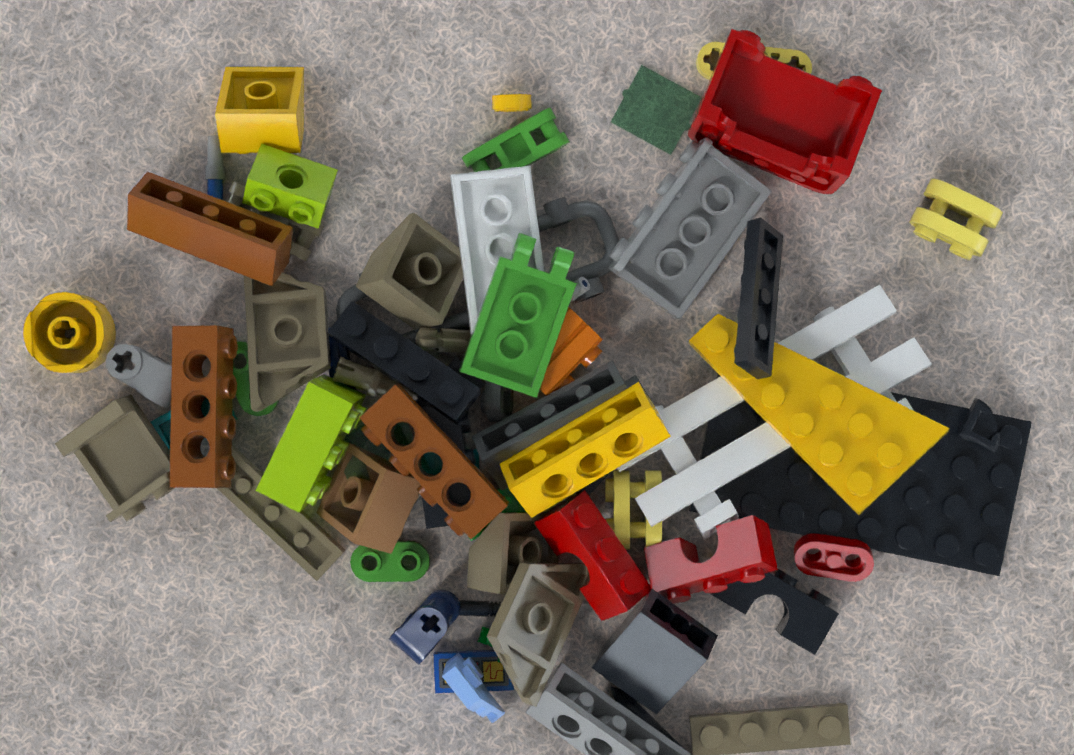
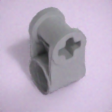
(149, 377)

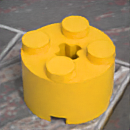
(62, 311)

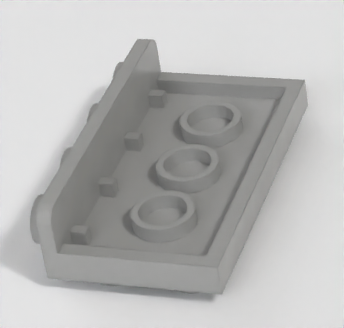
(688, 227)

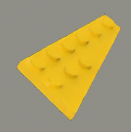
(835, 424)

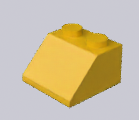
(260, 108)

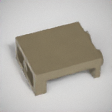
(121, 456)

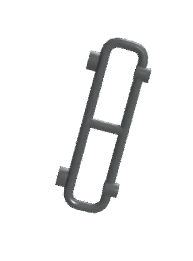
(556, 214)

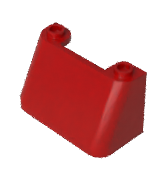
(783, 116)

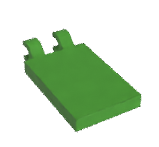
(520, 320)

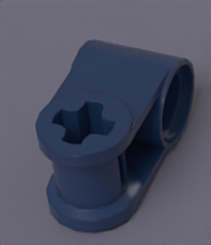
(427, 625)

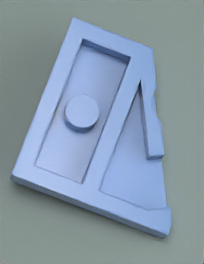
(466, 682)

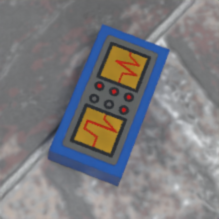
(494, 674)

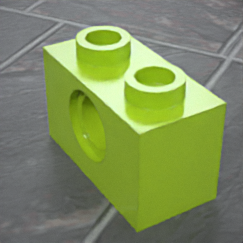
(289, 186)

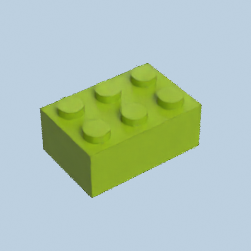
(312, 443)

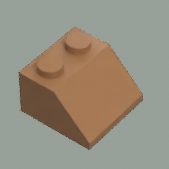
(368, 510)

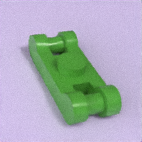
(517, 146)

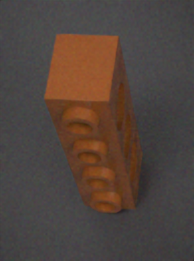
(188, 390)
(379, 427)

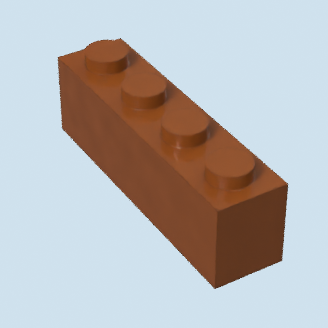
(209, 228)

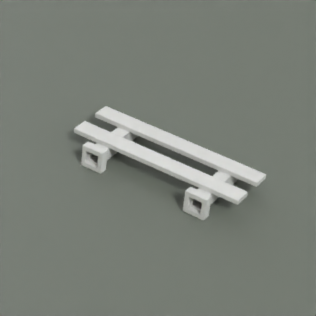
(697, 481)

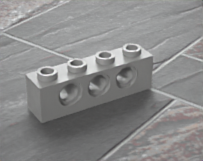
(595, 720)

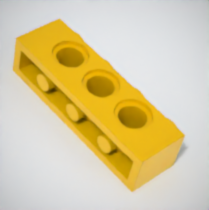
(584, 450)

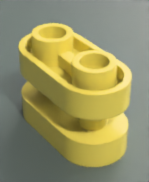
(964, 240)
(619, 491)

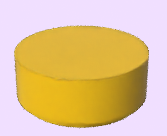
(511, 102)

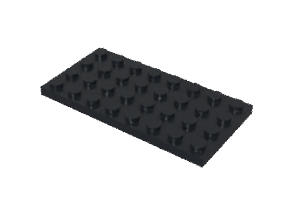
(943, 510)

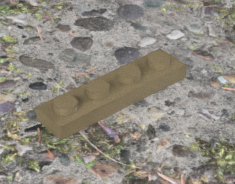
(292, 531)
(770, 729)

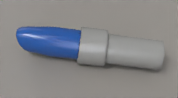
(214, 169)

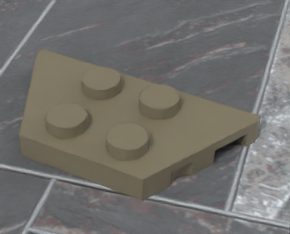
(284, 337)
(536, 623)

